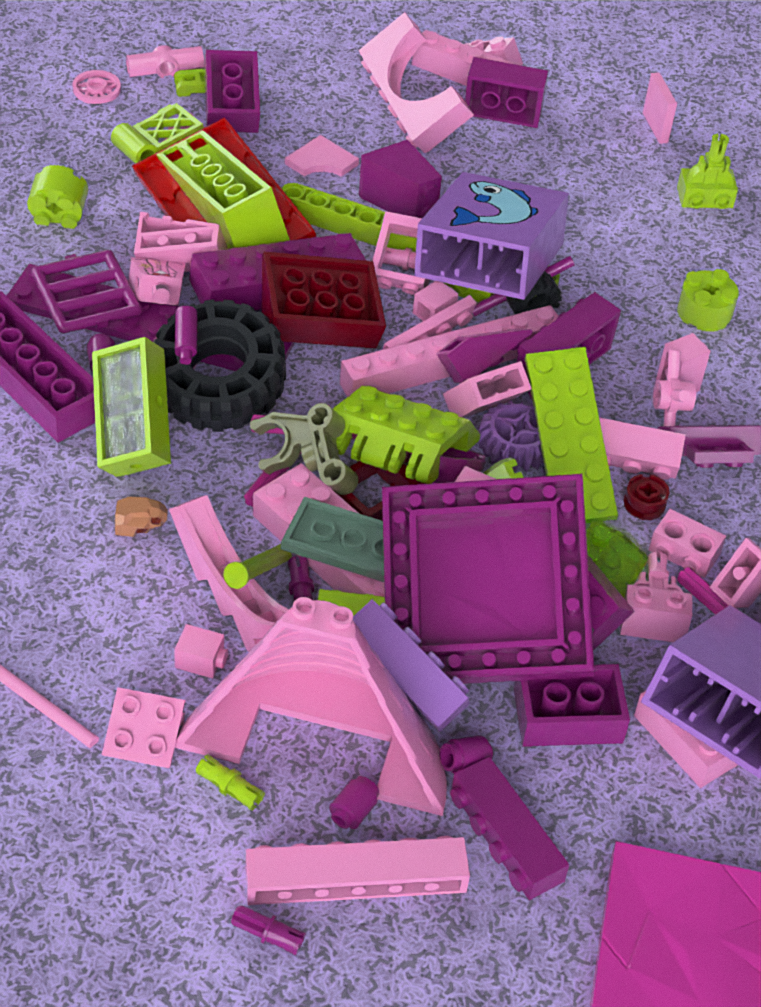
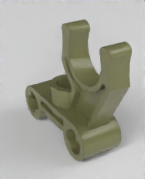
(315, 439)

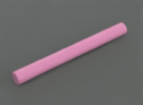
(47, 708)

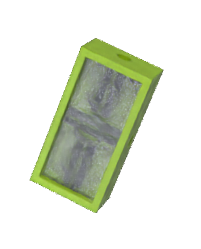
(131, 407)

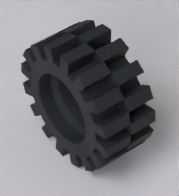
(546, 292)

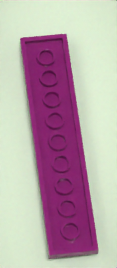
(29, 299)

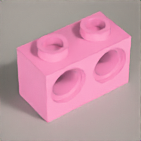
(687, 542)

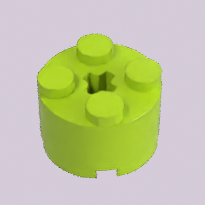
(57, 197)
(708, 299)

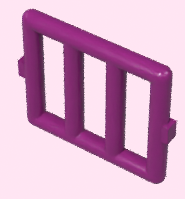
(99, 320)

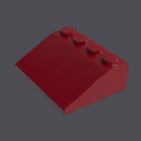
(322, 299)

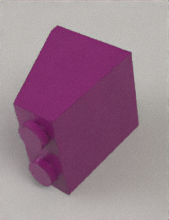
(399, 180)

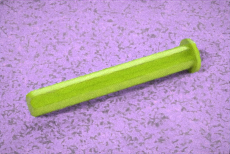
(239, 573)

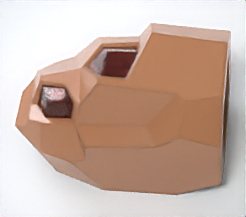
(138, 515)

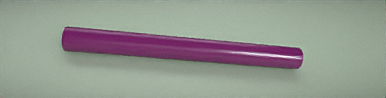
(497, 299)

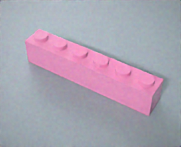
(356, 870)

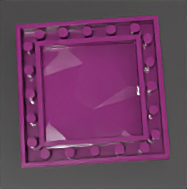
(492, 575)

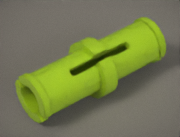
(230, 782)

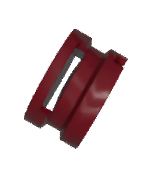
(646, 497)

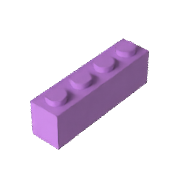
(415, 672)

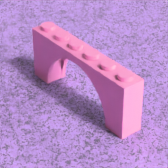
(424, 120)

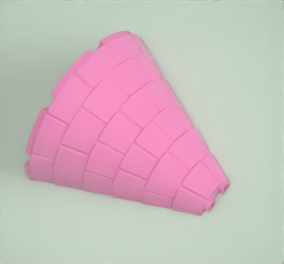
(324, 673)

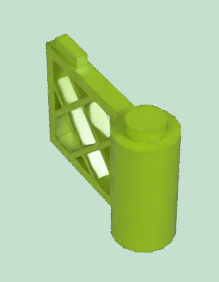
(141, 143)

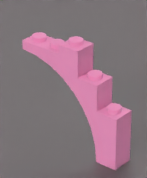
(209, 555)

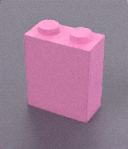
(487, 390)

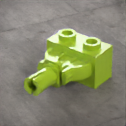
(710, 180)

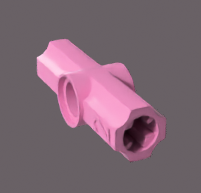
(165, 61)

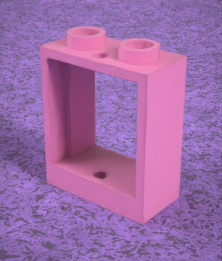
(400, 225)

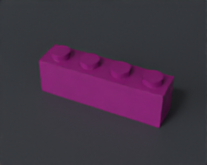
(508, 828)

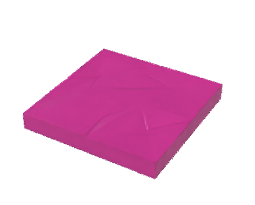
(678, 933)

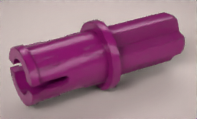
(268, 929)

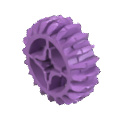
(511, 433)

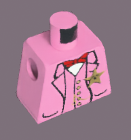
(158, 280)

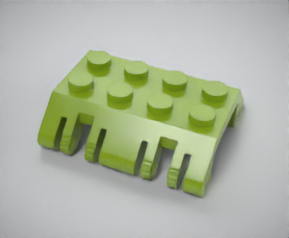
(392, 426)

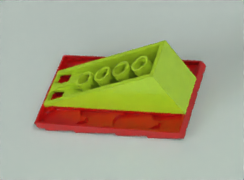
(222, 183)

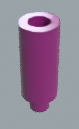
(186, 333)

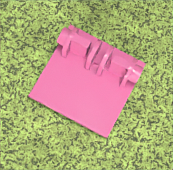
(143, 727)

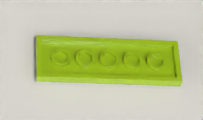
(571, 426)

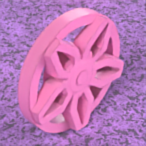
(96, 87)

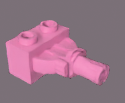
(660, 608)

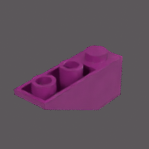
(474, 353)

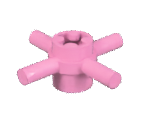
(672, 393)

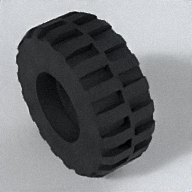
(231, 398)

